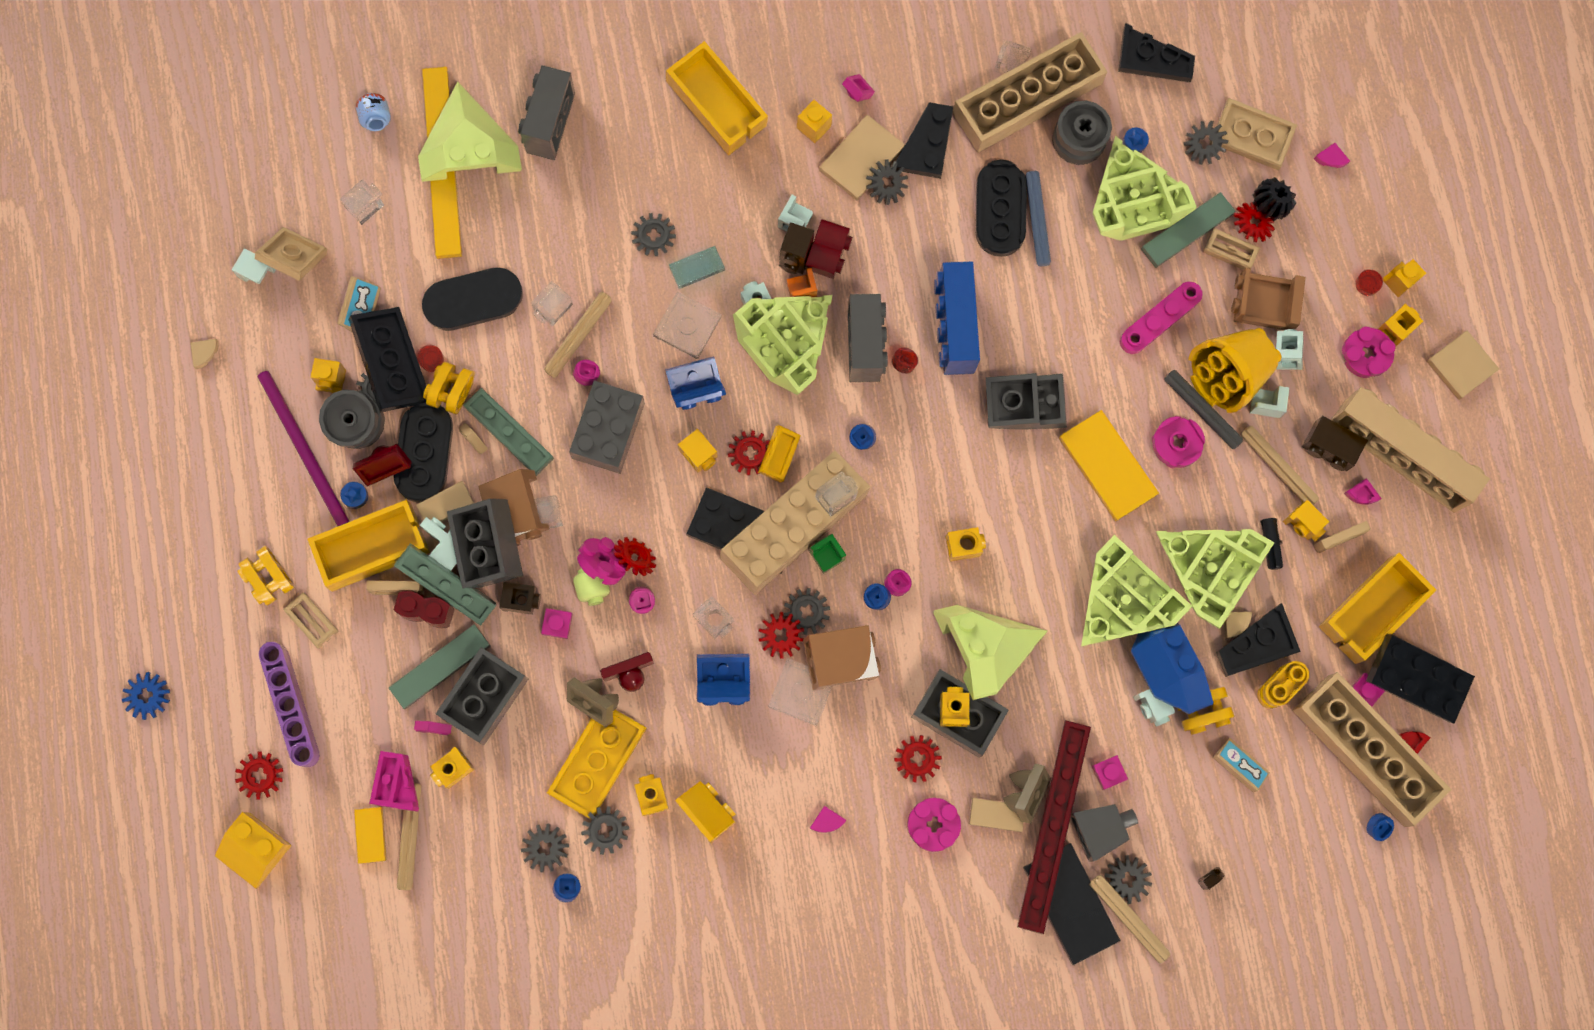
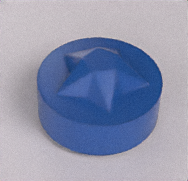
(1136, 139)
(862, 436)
(354, 495)
(877, 596)
(1380, 827)
(566, 887)

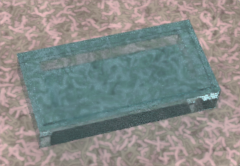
(696, 267)

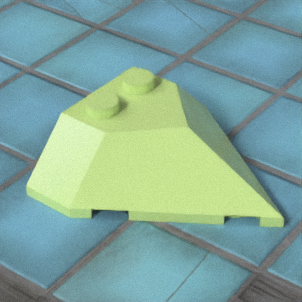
(466, 140)
(1138, 196)
(784, 337)
(1215, 567)
(1127, 597)
(989, 646)

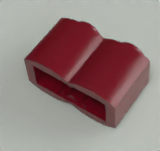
(828, 249)
(417, 609)

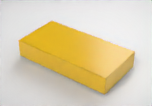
(779, 453)
(370, 835)

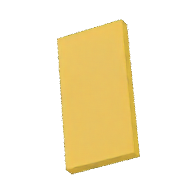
(1108, 465)
(596, 763)

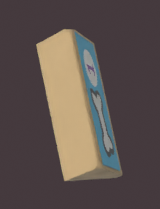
(359, 298)
(1241, 765)

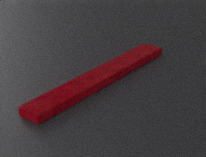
(1054, 827)

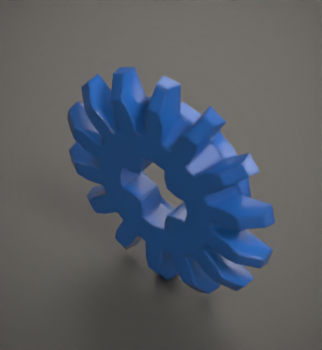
(153, 702)

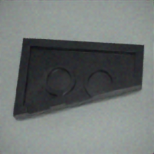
(928, 142)
(1260, 643)

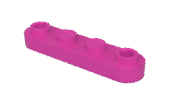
(1161, 317)

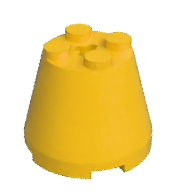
(1233, 367)

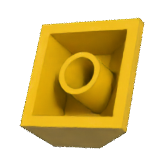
(706, 811)
(251, 849)

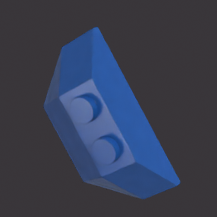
(1172, 668)

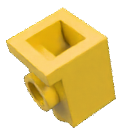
(1403, 277)
(1407, 317)
(328, 375)
(1307, 521)
(950, 717)
(460, 765)
(653, 805)

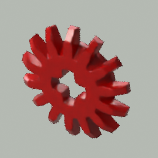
(1252, 230)
(742, 446)
(626, 549)
(792, 634)
(923, 749)
(253, 766)

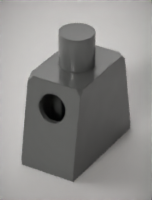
(1102, 829)

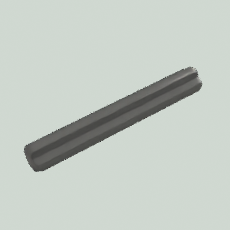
(1203, 409)

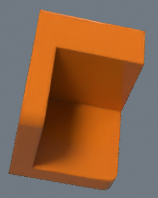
(802, 285)

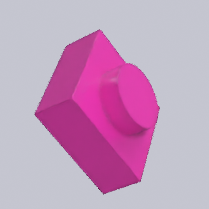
(858, 88)
(556, 623)
(1368, 691)
(1110, 772)

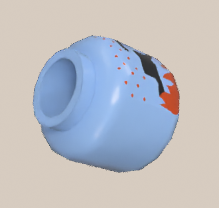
(373, 112)

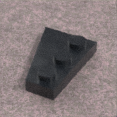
(1152, 58)

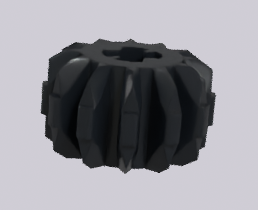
(1274, 199)

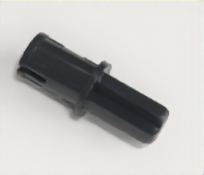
(1270, 531)

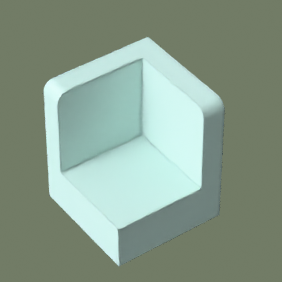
(795, 214)
(249, 268)
(1270, 402)

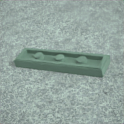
(1188, 230)
(508, 431)
(444, 584)
(438, 667)

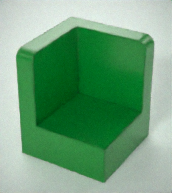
(827, 553)

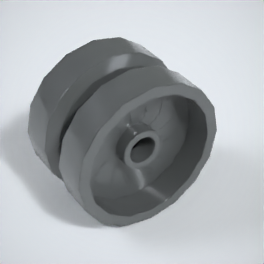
(1082, 132)
(346, 406)

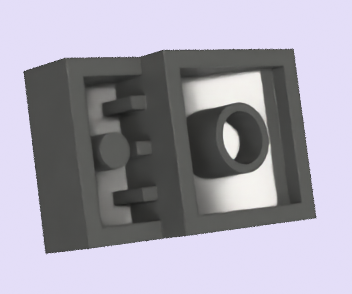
(1026, 401)

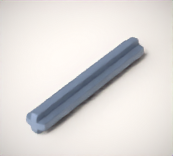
(1038, 218)

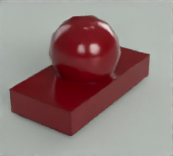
(381, 464)
(629, 672)

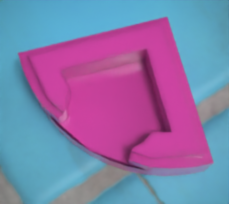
(1332, 157)
(1363, 493)
(432, 727)
(827, 821)

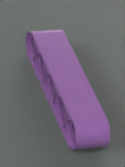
(280, 695)

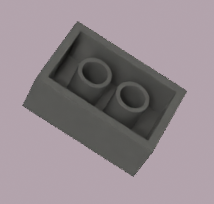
(547, 112)
(866, 338)
(607, 427)
(484, 543)
(482, 696)
(984, 716)

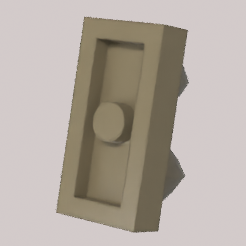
(587, 699)
(1034, 786)

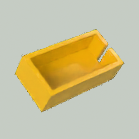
(716, 98)
(366, 545)
(1377, 608)

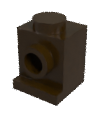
(513, 591)

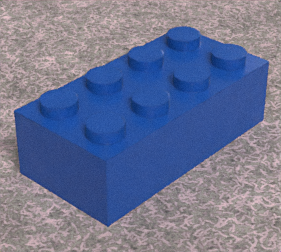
(957, 318)

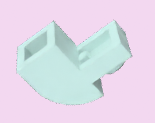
(444, 551)

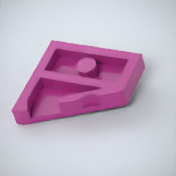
(394, 783)

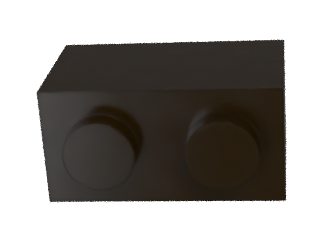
(796, 248)
(1334, 444)

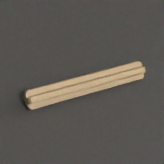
(578, 334)
(1279, 465)
(408, 846)
(1130, 919)

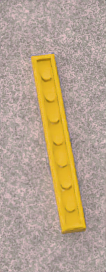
(444, 191)

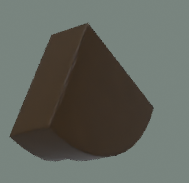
(1211, 878)

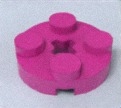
(1378, 342)
(1181, 428)
(598, 560)
(945, 814)

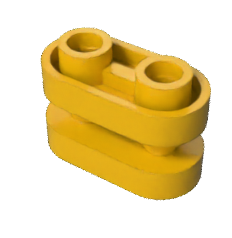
(443, 377)
(251, 573)
(1283, 684)
(1219, 716)

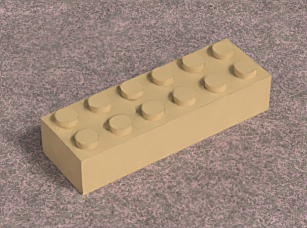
(1029, 92)
(1411, 450)
(788, 527)
(1371, 750)

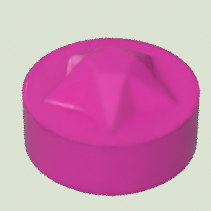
(586, 372)
(898, 582)
(641, 600)

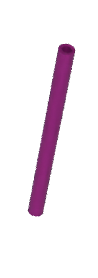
(303, 448)

